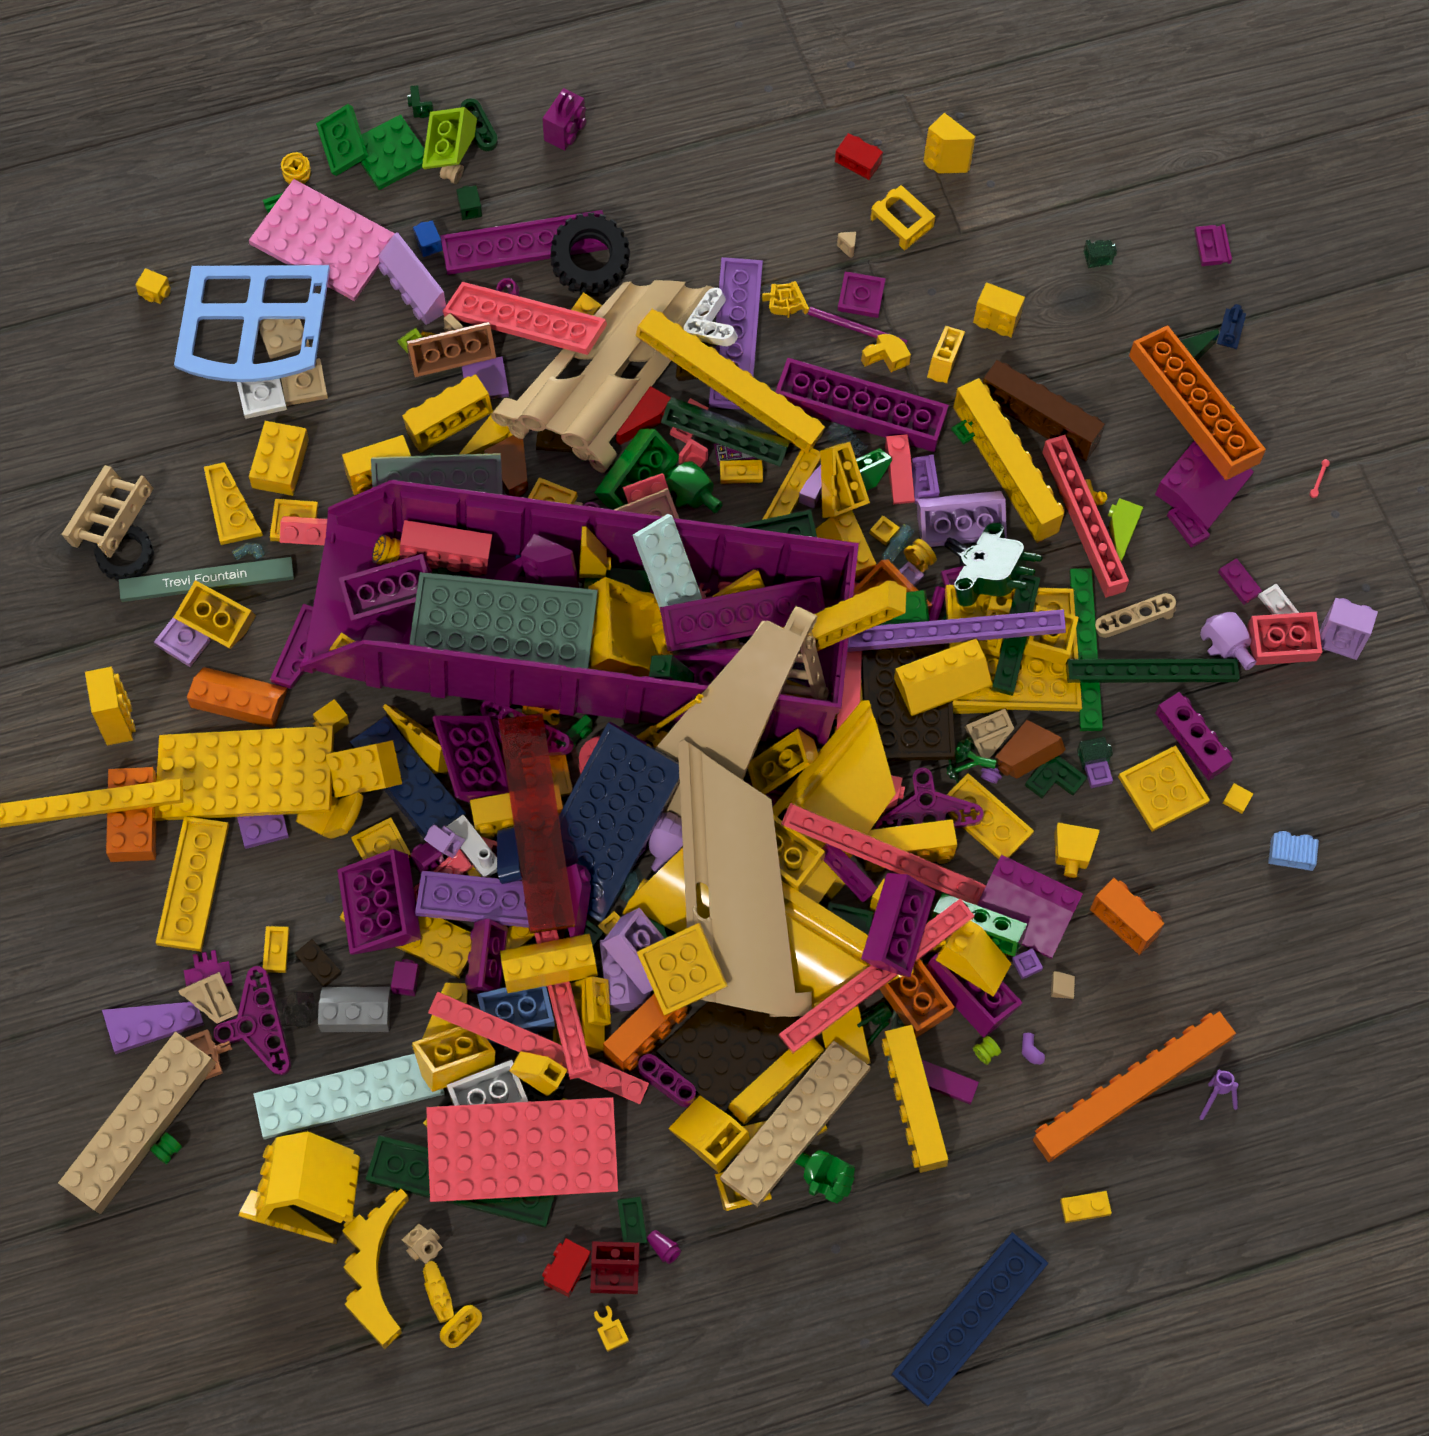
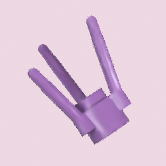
(1223, 1083)

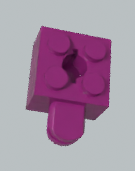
(564, 119)

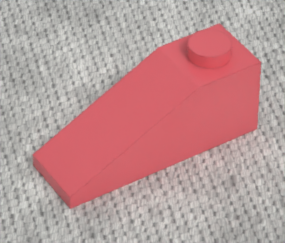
(900, 469)

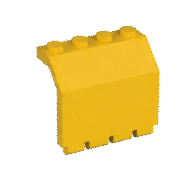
(308, 1174)

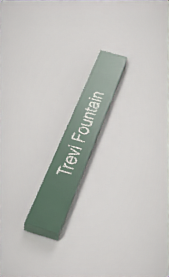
(213, 577)

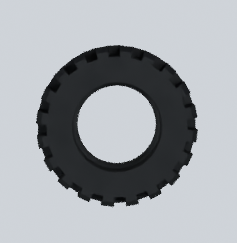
(593, 228)

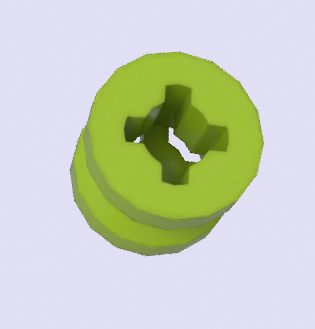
(987, 1050)

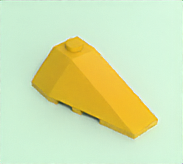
(420, 739)
(285, 1219)

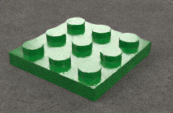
(391, 152)

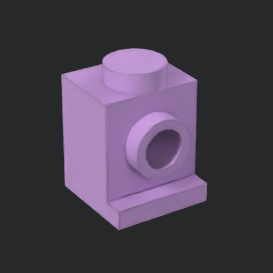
(444, 840)

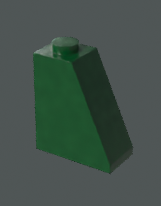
(670, 668)

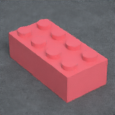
(447, 547)

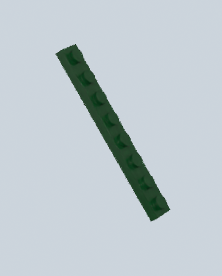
(1151, 670)

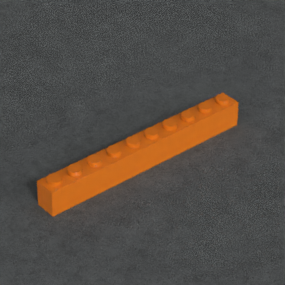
(1134, 1086)

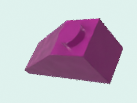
(580, 891)

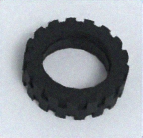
(133, 570)

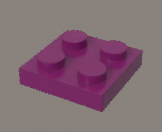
(861, 294)

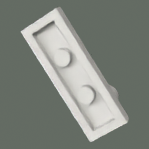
(475, 847)

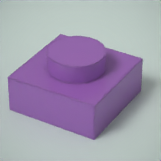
(1098, 774)
(1027, 963)

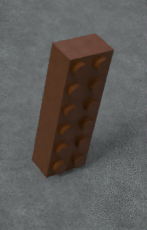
(1043, 410)

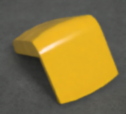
(338, 821)
(848, 1034)

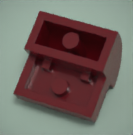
(614, 1267)

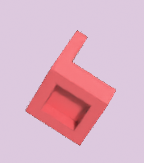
(694, 452)

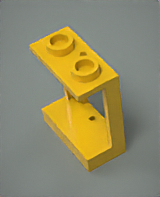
(913, 233)

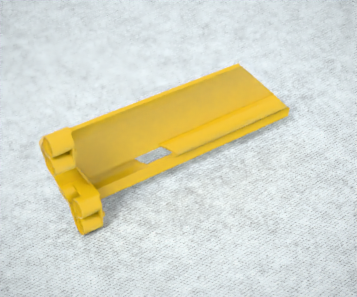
(843, 784)
(822, 945)

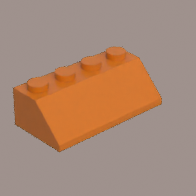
(236, 697)

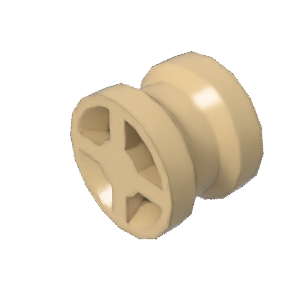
(452, 173)

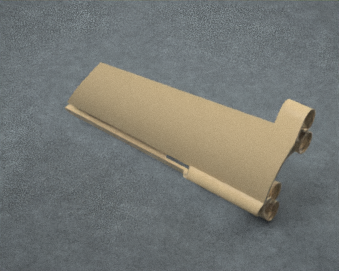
(735, 853)

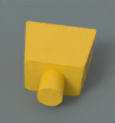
(1074, 847)

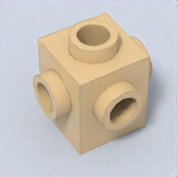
(422, 1243)

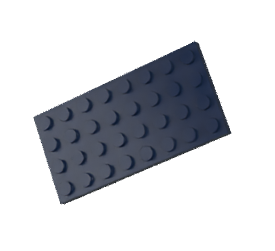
(615, 811)

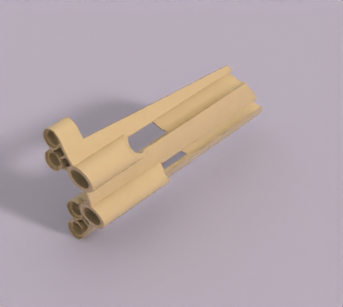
(597, 402)

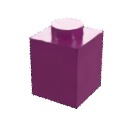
(405, 977)

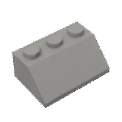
(354, 1009)

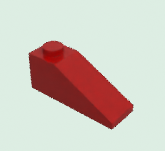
(645, 415)

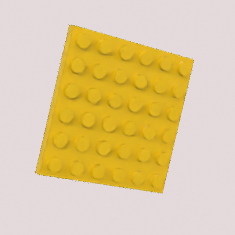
(1039, 683)

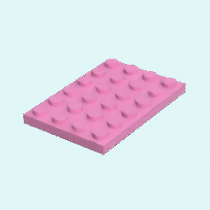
(319, 231)

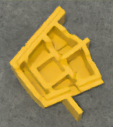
(785, 299)

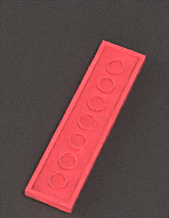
(525, 318)

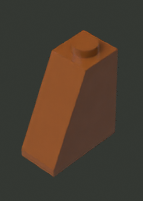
(513, 465)
(1028, 750)

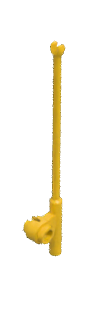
(651, 733)

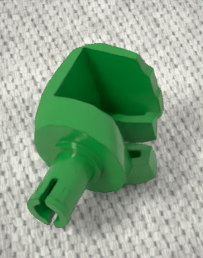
(692, 487)
(827, 1175)

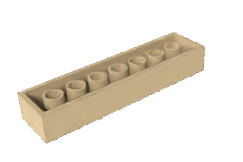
(137, 1123)

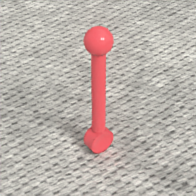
(1314, 492)

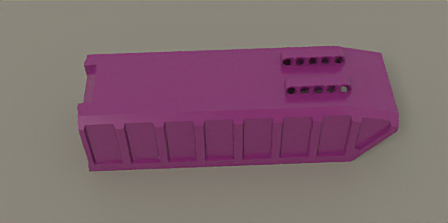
(713, 552)

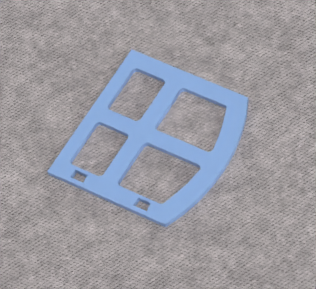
(252, 313)

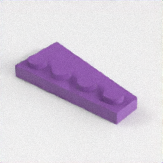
(146, 1024)

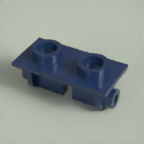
(1231, 327)

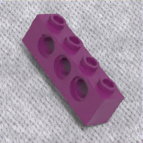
(1181, 730)

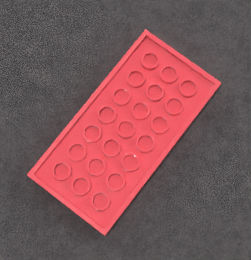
(521, 1149)

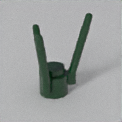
(877, 1015)

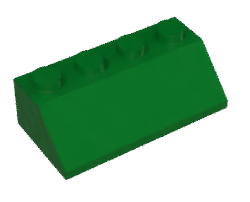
(643, 458)

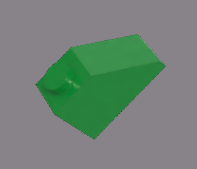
(873, 466)

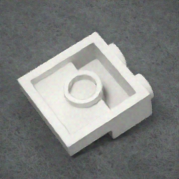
(261, 397)

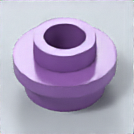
(991, 775)

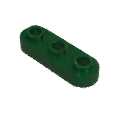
(486, 132)

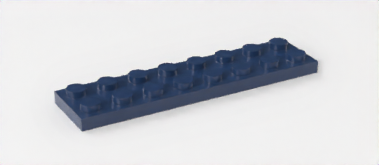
(969, 1319)

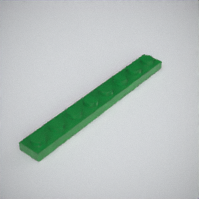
(1081, 582)

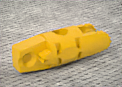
(437, 1292)

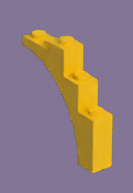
(368, 1237)

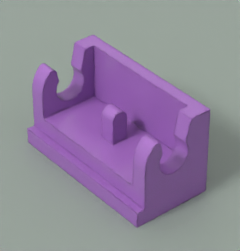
(924, 477)

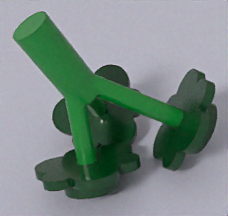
(963, 751)

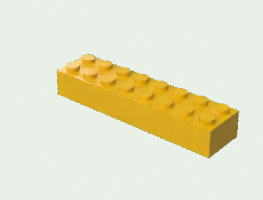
(1009, 460)

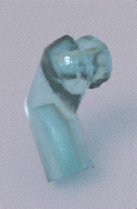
(248, 548)
(631, 885)

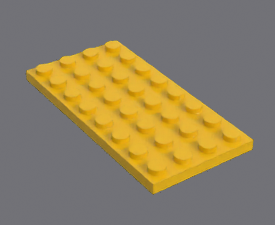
(247, 772)

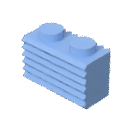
(1293, 851)

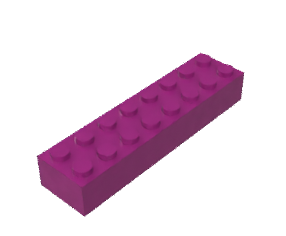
(862, 404)

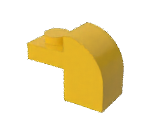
(889, 349)

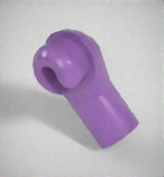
(1031, 1053)

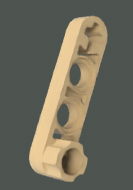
(1134, 612)

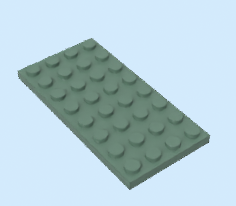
(505, 619)

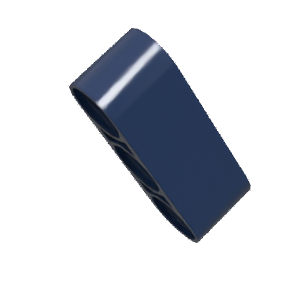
(507, 856)

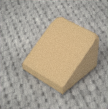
(1062, 985)

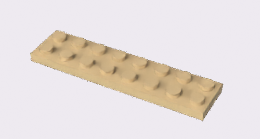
(795, 1123)

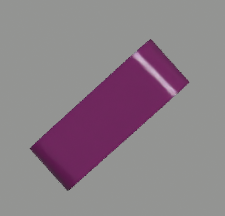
(662, 1070)

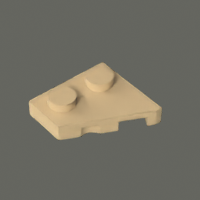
(990, 732)
(211, 997)

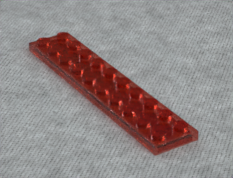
(536, 823)

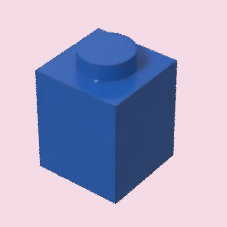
(427, 238)

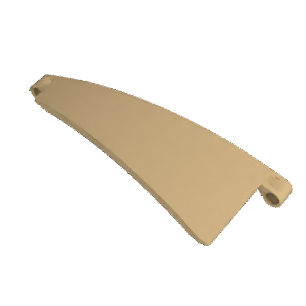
(740, 699)

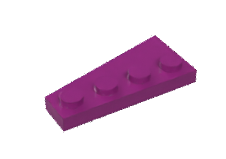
(287, 668)

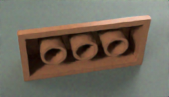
(451, 349)

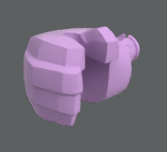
(1228, 638)
(665, 839)

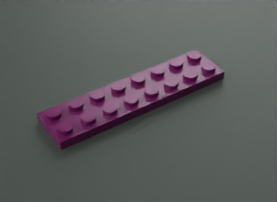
(509, 244)
(737, 613)

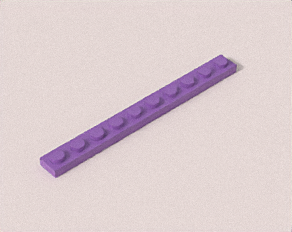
(959, 630)

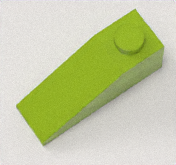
(1122, 524)

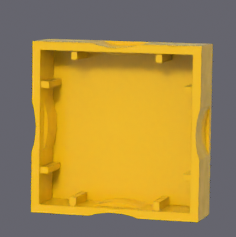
(624, 628)

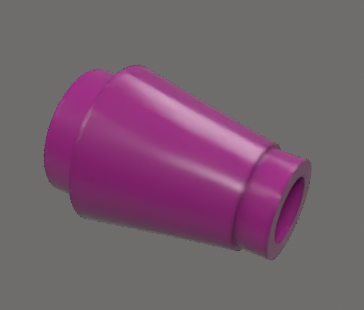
(664, 1247)

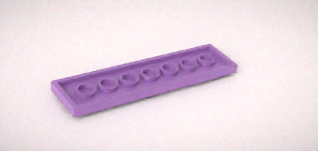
(741, 287)

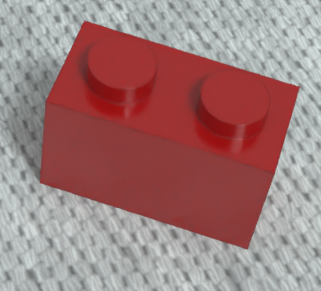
(858, 156)
(566, 1268)

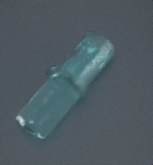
(898, 543)

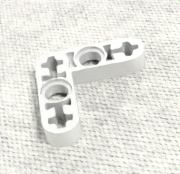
(701, 325)

